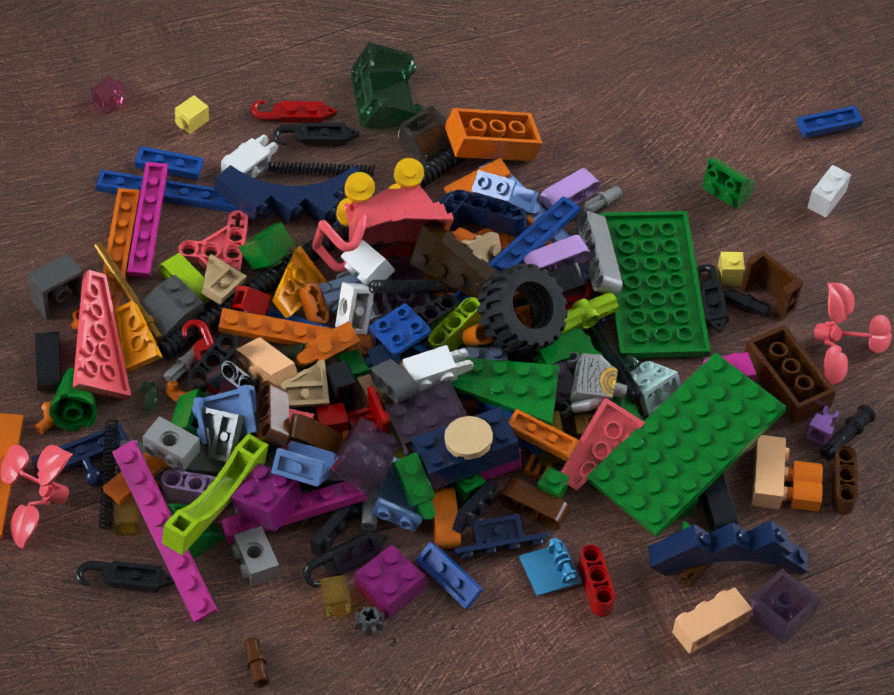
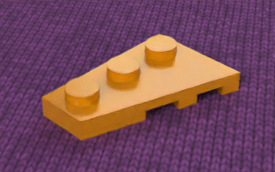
(298, 273)
(135, 337)

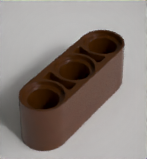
(272, 414)
(313, 433)
(844, 467)
(534, 504)

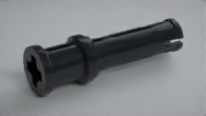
(853, 426)

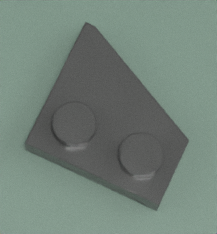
(222, 432)

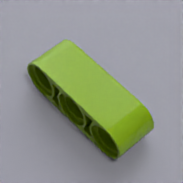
(180, 267)
(450, 330)

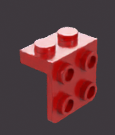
(373, 412)

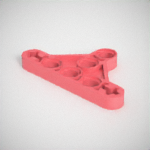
(220, 243)

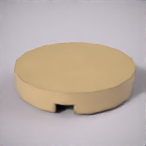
(468, 437)

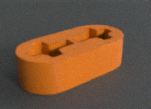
(313, 303)

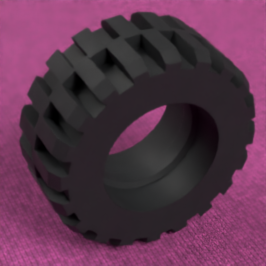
(546, 306)

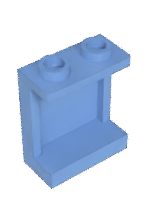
(504, 190)
(238, 401)
(303, 463)
(392, 505)

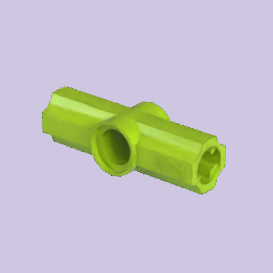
(587, 313)

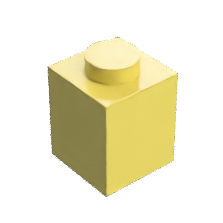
(191, 114)
(731, 268)

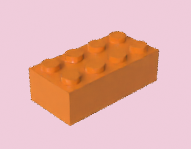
(493, 134)

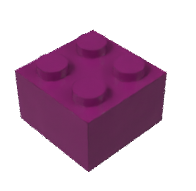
(266, 498)
(390, 581)

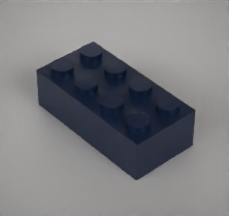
(445, 469)

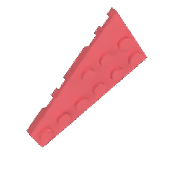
(98, 350)

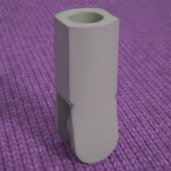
(368, 520)

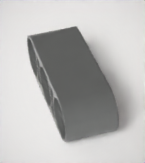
(393, 381)

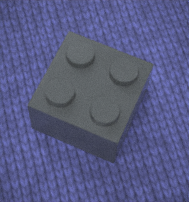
(56, 286)

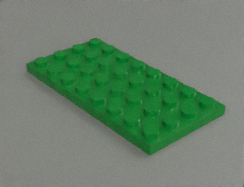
(660, 289)
(686, 444)

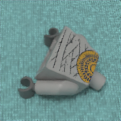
(592, 383)

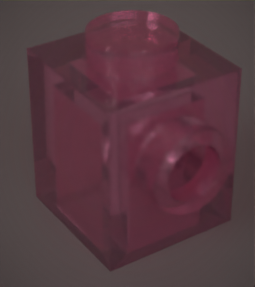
(108, 94)

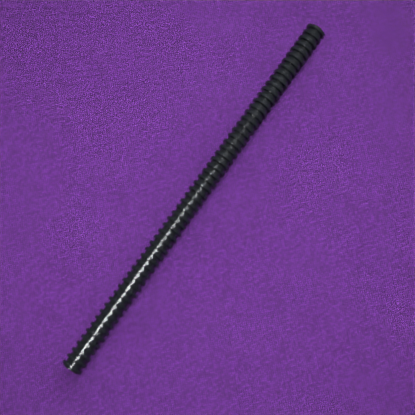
(271, 278)

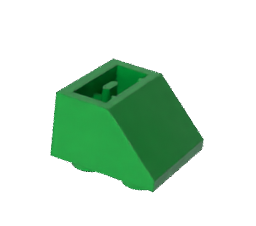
(727, 183)

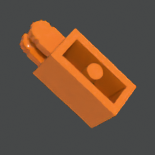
(328, 345)

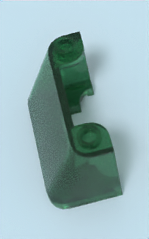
(383, 87)

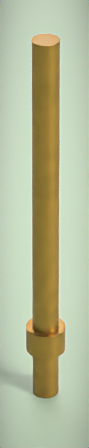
(126, 289)

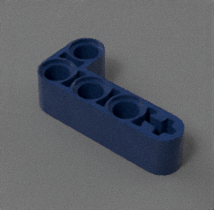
(485, 213)

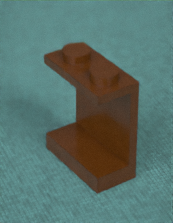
(775, 280)

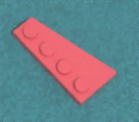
(602, 435)

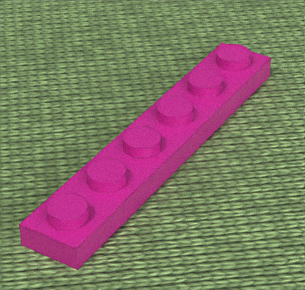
(147, 220)
(311, 505)

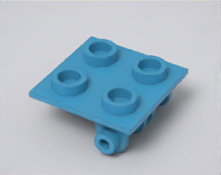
(550, 568)

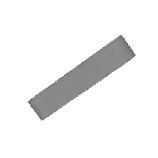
(602, 263)

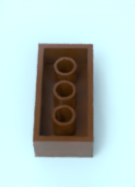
(790, 373)

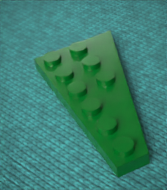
(512, 386)

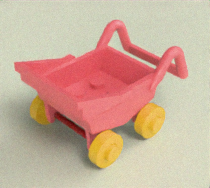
(386, 217)

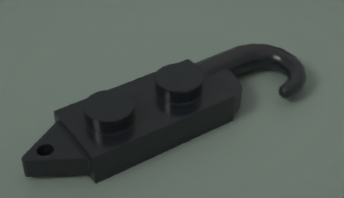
(317, 133)
(713, 299)
(346, 555)
(127, 575)

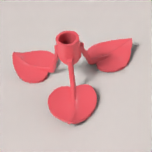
(839, 305)
(50, 465)

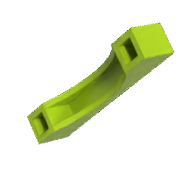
(194, 519)

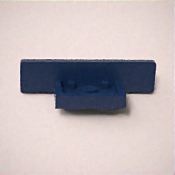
(498, 533)

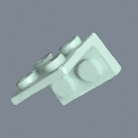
(656, 384)

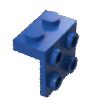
(399, 330)

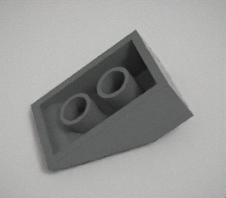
(172, 305)

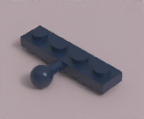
(86, 450)

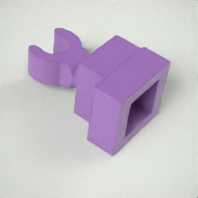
(820, 427)

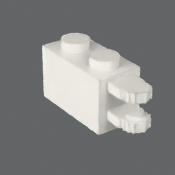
(251, 156)
(437, 366)

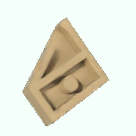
(485, 246)
(221, 280)
(308, 387)

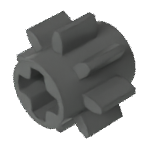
(369, 621)

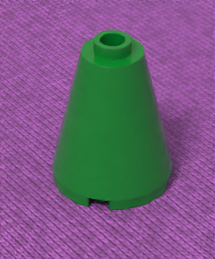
(72, 406)

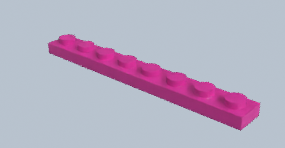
(156, 515)

